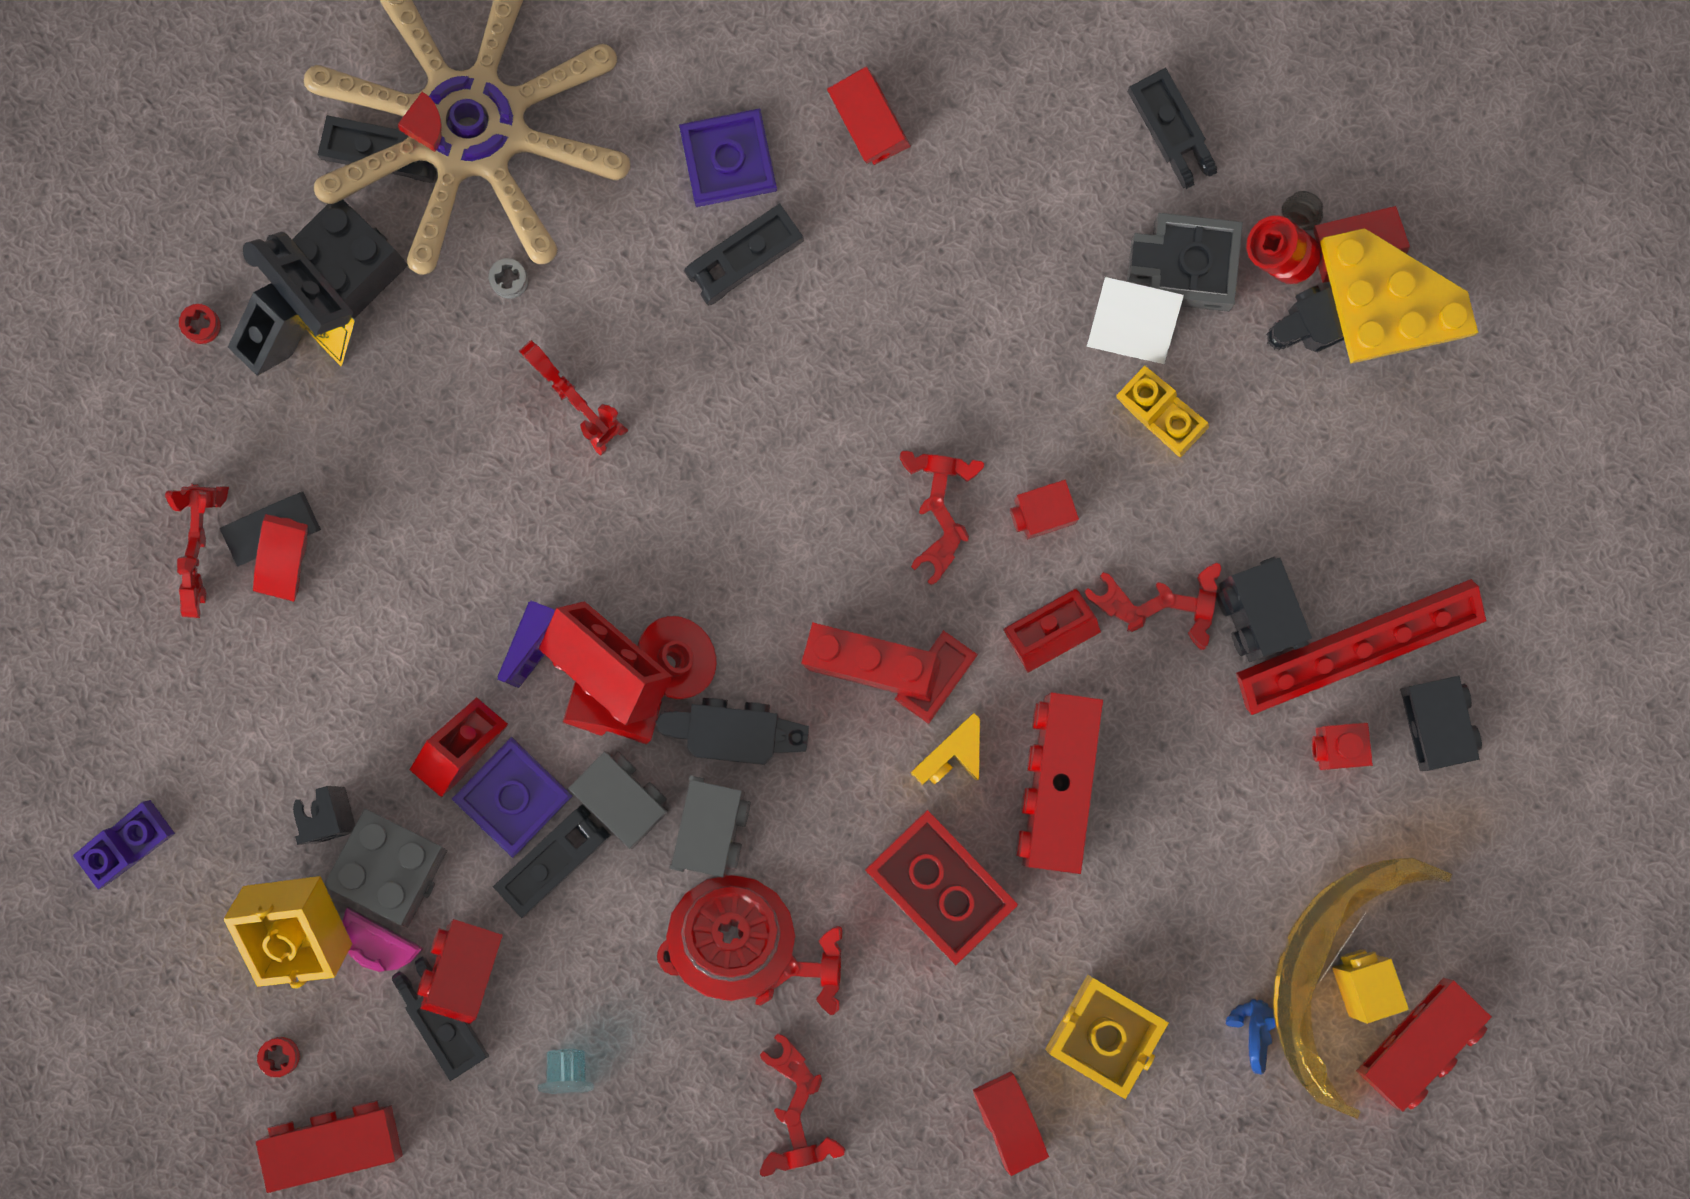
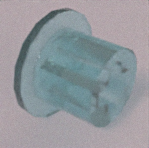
(565, 1072)

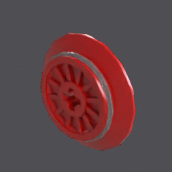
(745, 964)

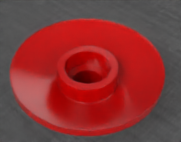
(688, 647)

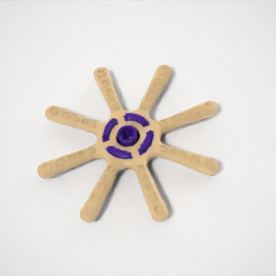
(472, 149)

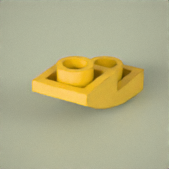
(1162, 411)

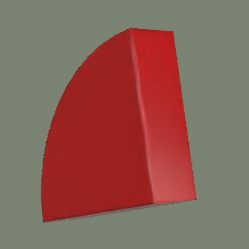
(423, 122)

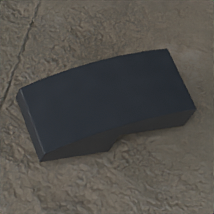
(244, 534)

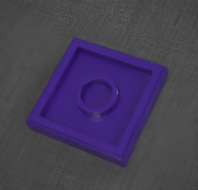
(728, 157)
(512, 797)

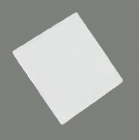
(1135, 320)

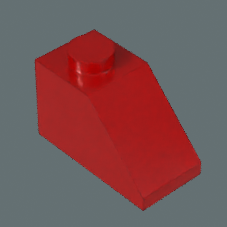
(457, 746)

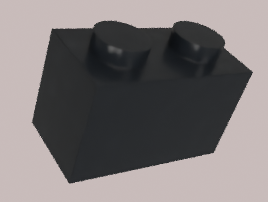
(266, 331)
(1441, 723)

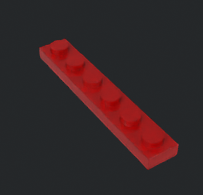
(1361, 646)

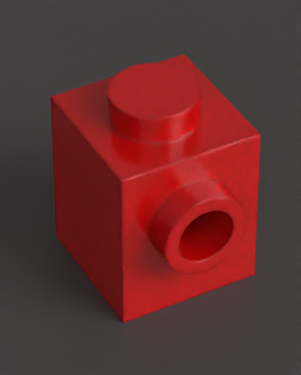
(1342, 746)

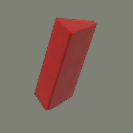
(1052, 630)

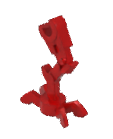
(599, 429)
(198, 498)
(942, 551)
(1118, 604)
(828, 970)
(793, 1067)

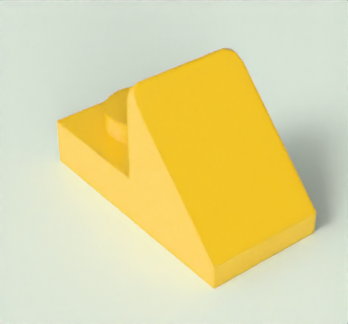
(961, 744)

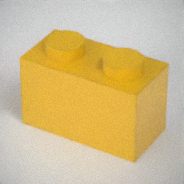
(1369, 986)

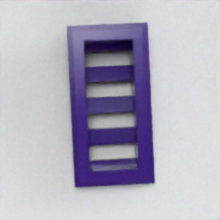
(524, 649)

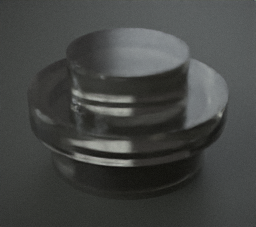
(1303, 209)

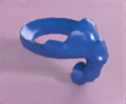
(1260, 1024)

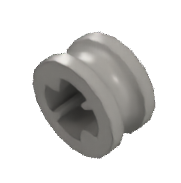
(518, 285)

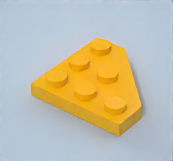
(1391, 299)

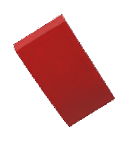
(280, 557)
(590, 715)
(1010, 1123)

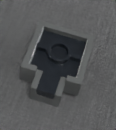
(1190, 259)

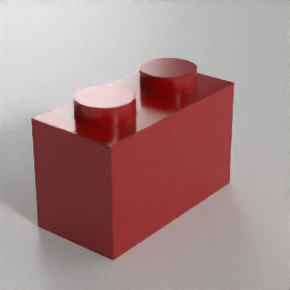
(460, 971)

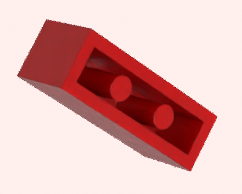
(871, 661)
(605, 663)
(1425, 1045)
(328, 1146)

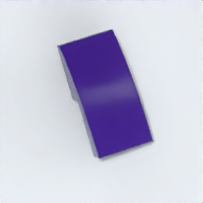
(123, 844)

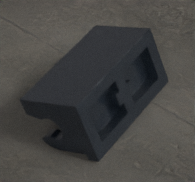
(330, 816)

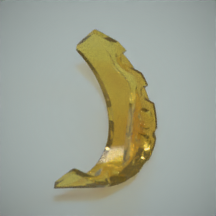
(1306, 954)

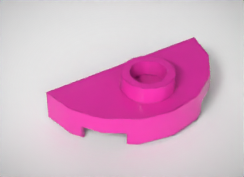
(376, 945)

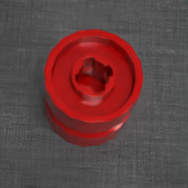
(1283, 249)

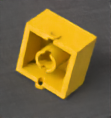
(288, 931)
(1106, 1037)

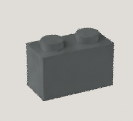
(619, 798)

